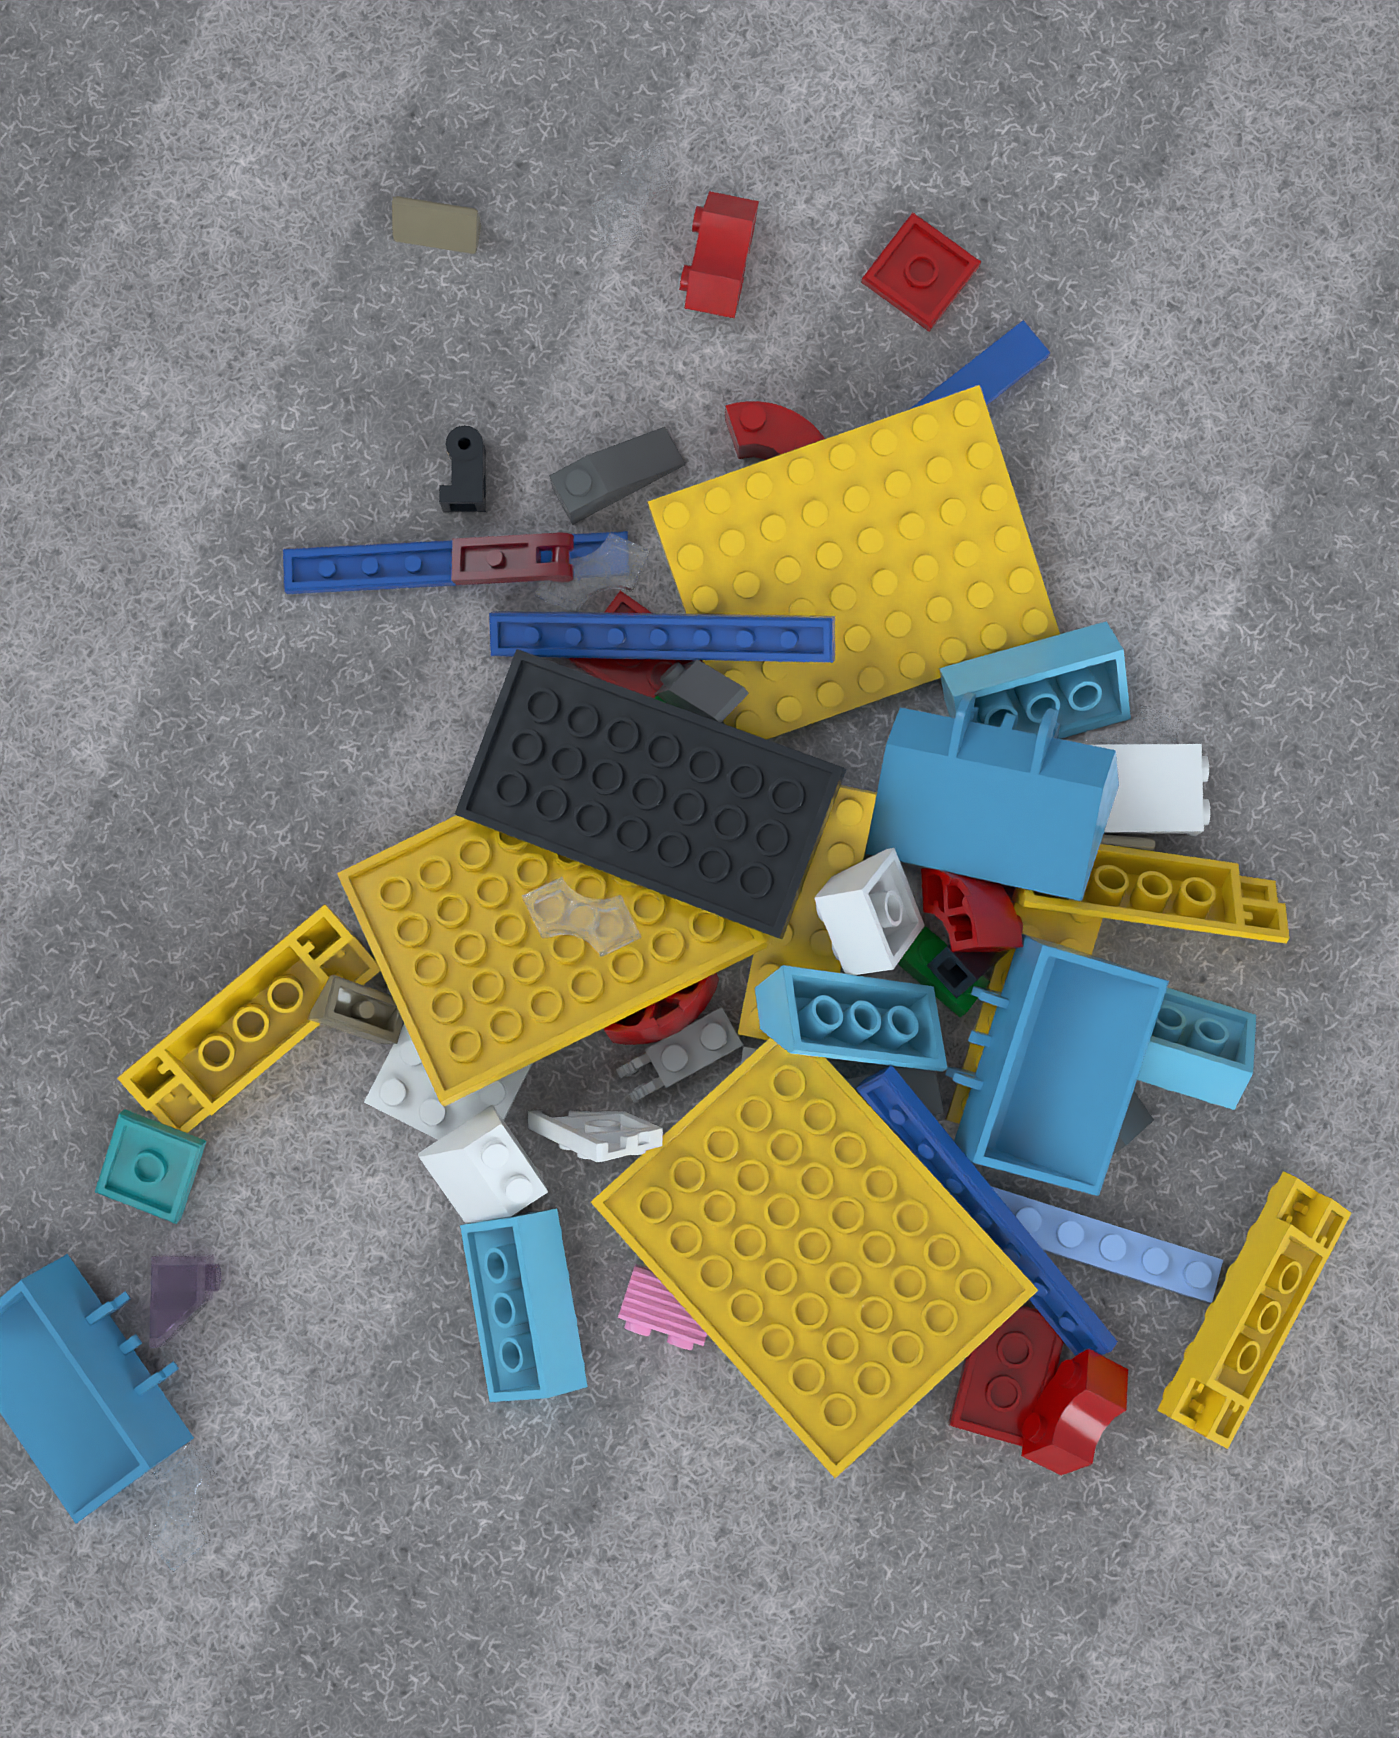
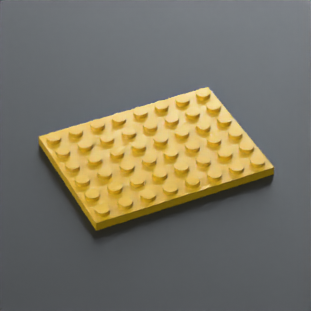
(886, 528)
(479, 977)
(814, 1250)

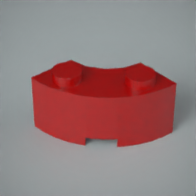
(720, 254)
(767, 429)
(972, 910)
(665, 1016)
(1075, 1412)

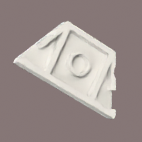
(598, 1134)

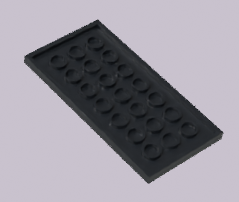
(650, 793)

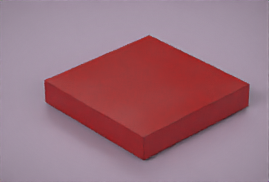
(921, 272)

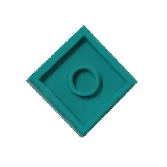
(150, 1166)

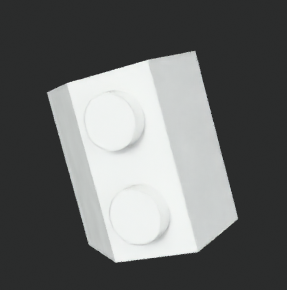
(870, 914)
(483, 1169)

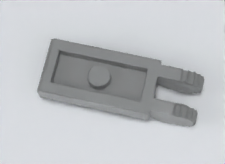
(684, 1052)

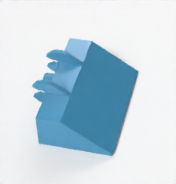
(993, 800)
(1057, 1065)
(80, 1389)

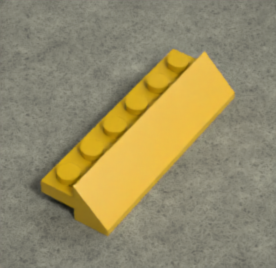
(1173, 894)
(246, 1023)
(1254, 1310)

